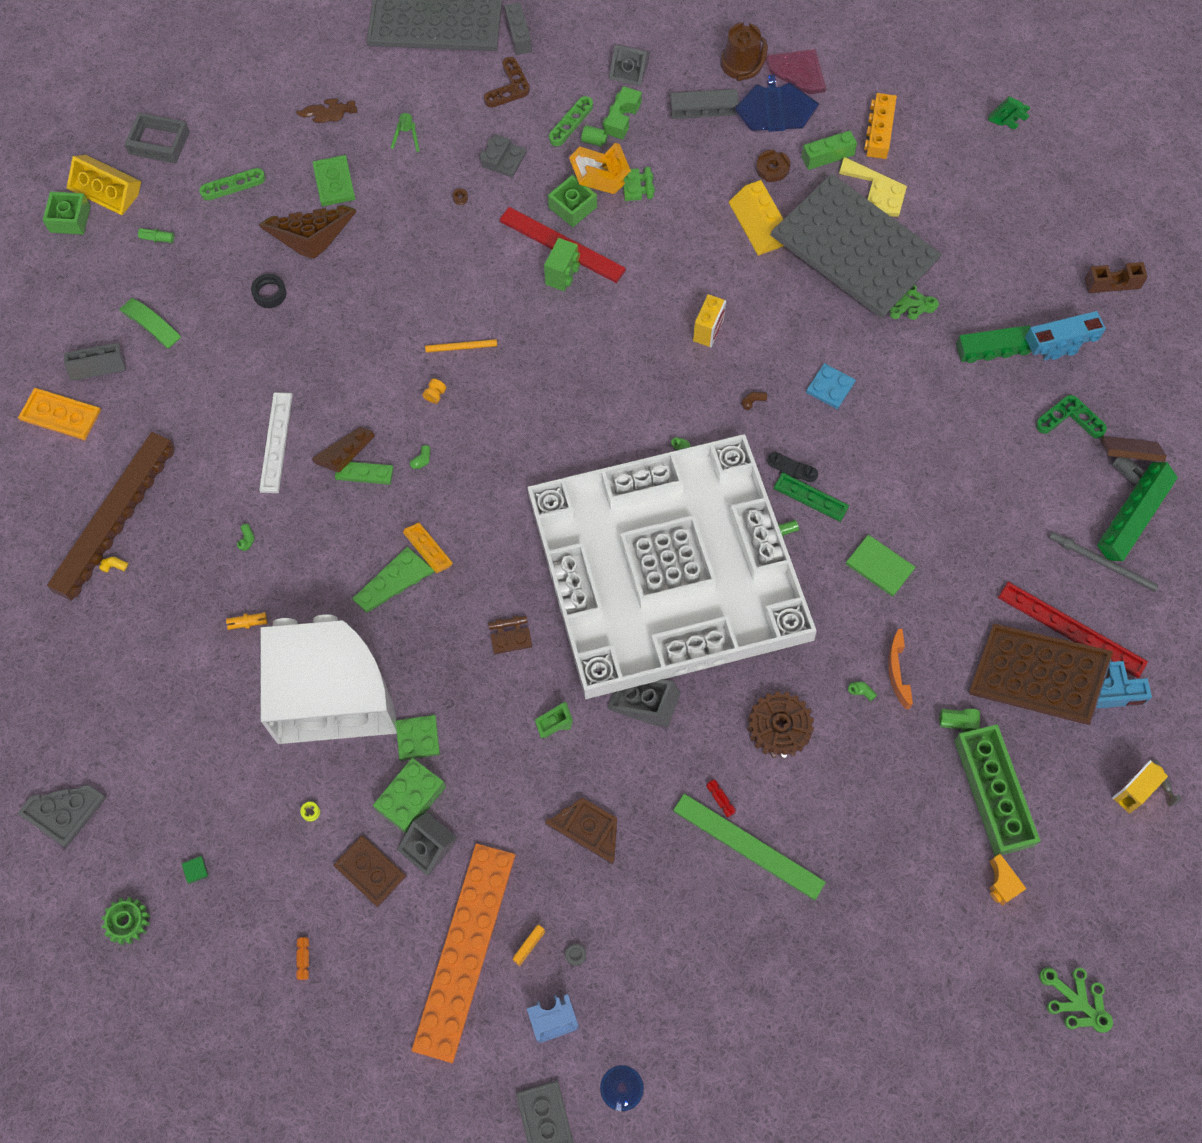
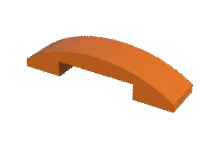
(902, 692)

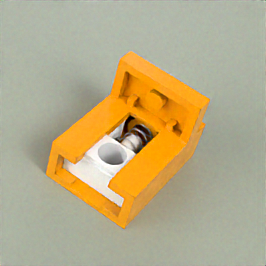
(600, 170)

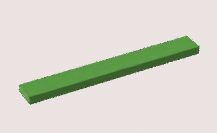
(749, 847)

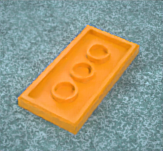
(59, 413)

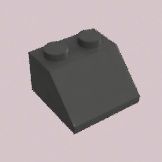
(629, 64)
(426, 843)

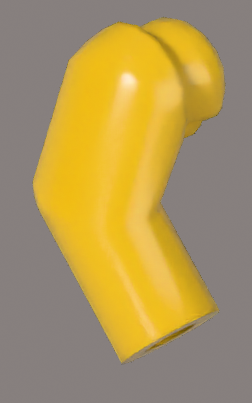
(112, 562)

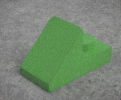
(554, 720)

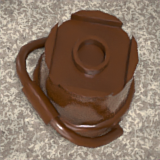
(743, 52)

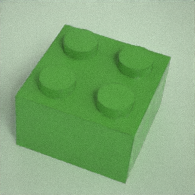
(572, 201)
(66, 213)
(561, 264)

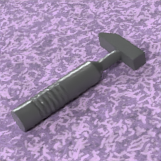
(1168, 788)

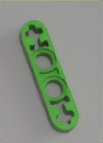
(569, 120)
(232, 181)

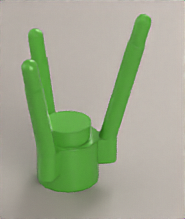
(405, 124)

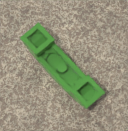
(151, 322)

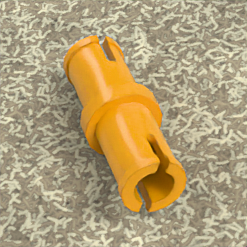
(246, 621)

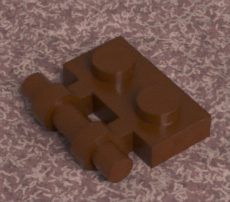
(510, 640)

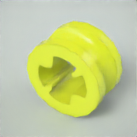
(316, 809)

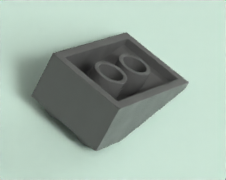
(649, 702)

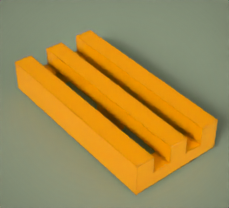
(528, 945)

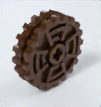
(783, 709)

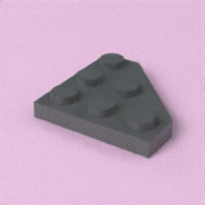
(62, 812)

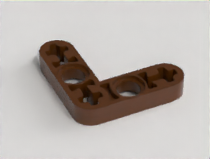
(513, 87)

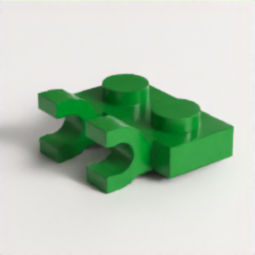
(1009, 112)

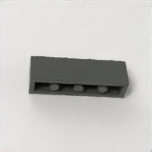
(703, 103)

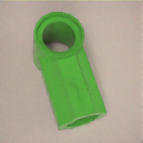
(966, 719)

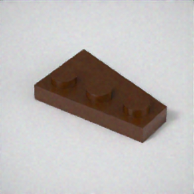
(343, 451)

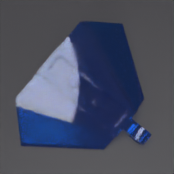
(776, 107)

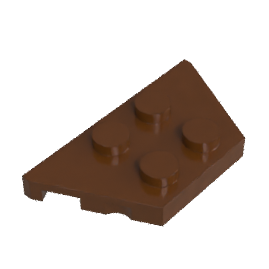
(588, 827)

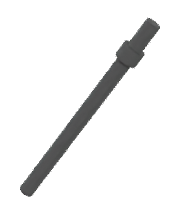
(1068, 544)

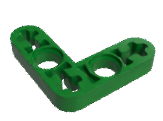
(1073, 412)

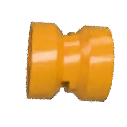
(434, 391)

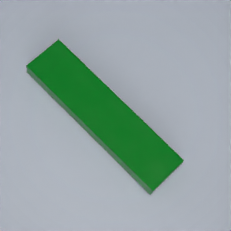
(811, 497)

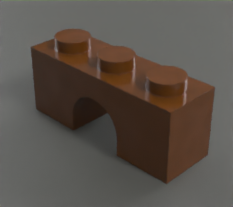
(1129, 278)

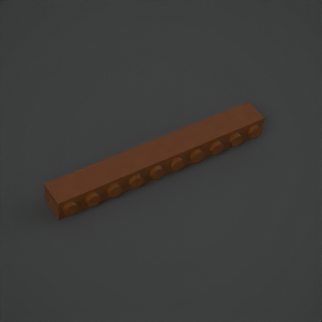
(111, 516)

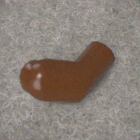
(752, 397)

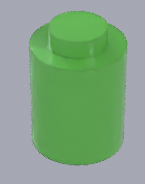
(594, 136)

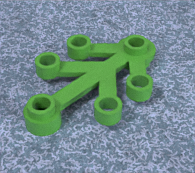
(924, 304)
(1078, 1001)

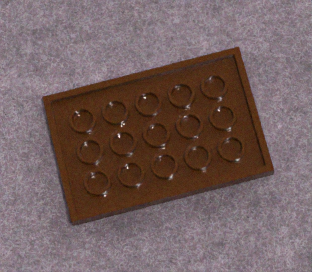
(1041, 673)

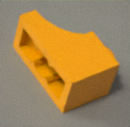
(1006, 882)

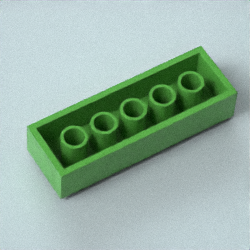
(996, 790)

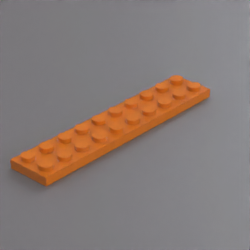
(463, 954)

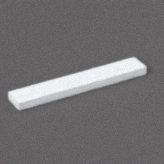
(276, 443)

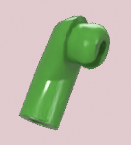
(679, 443)
(421, 460)
(862, 688)

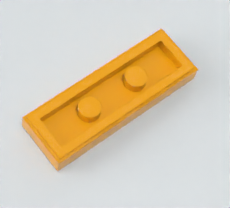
(427, 547)

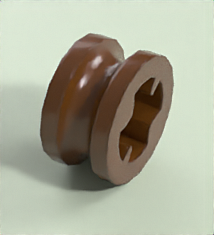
(456, 193)

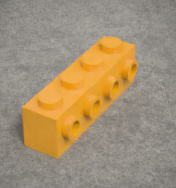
(881, 125)

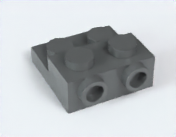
(502, 156)

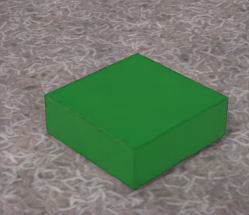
(195, 870)

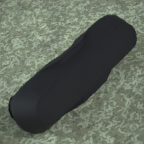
(792, 468)

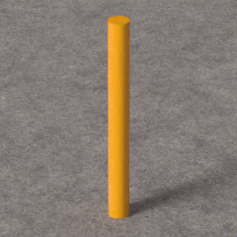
(461, 345)

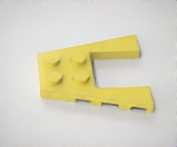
(884, 191)

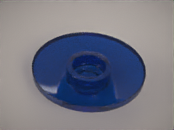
(621, 1100)

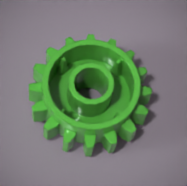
(135, 925)

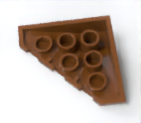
(309, 232)

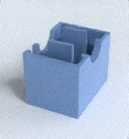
(553, 1022)

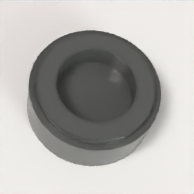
(575, 955)

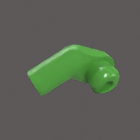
(248, 538)

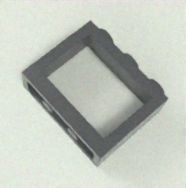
(152, 151)

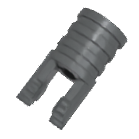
(1128, 467)

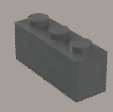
(518, 28)
(94, 361)

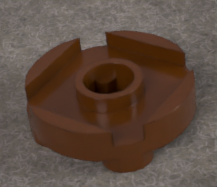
(773, 174)

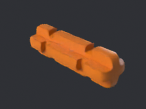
(302, 958)

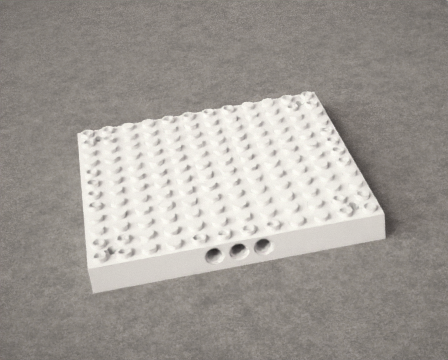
(669, 566)

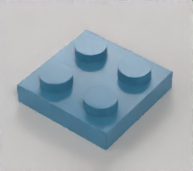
(831, 386)

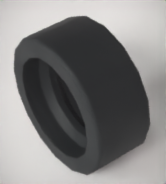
(273, 301)

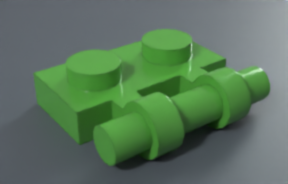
(633, 187)

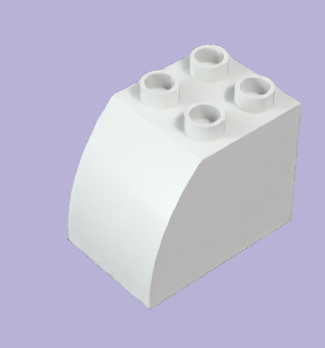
(321, 683)

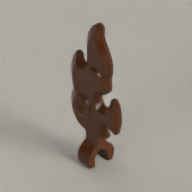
(333, 113)

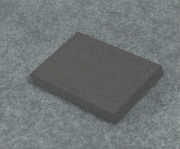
(544, 1114)

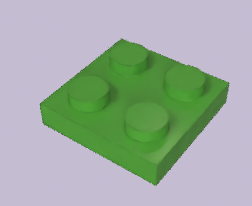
(417, 737)

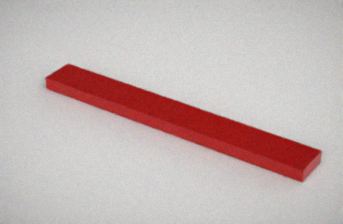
(548, 238)
(1069, 627)

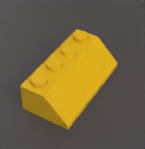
(102, 183)
(757, 216)

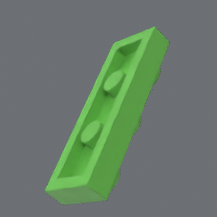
(366, 473)

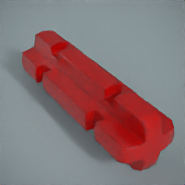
(721, 798)

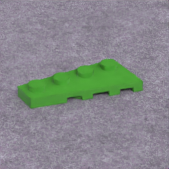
(398, 575)

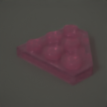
(800, 69)

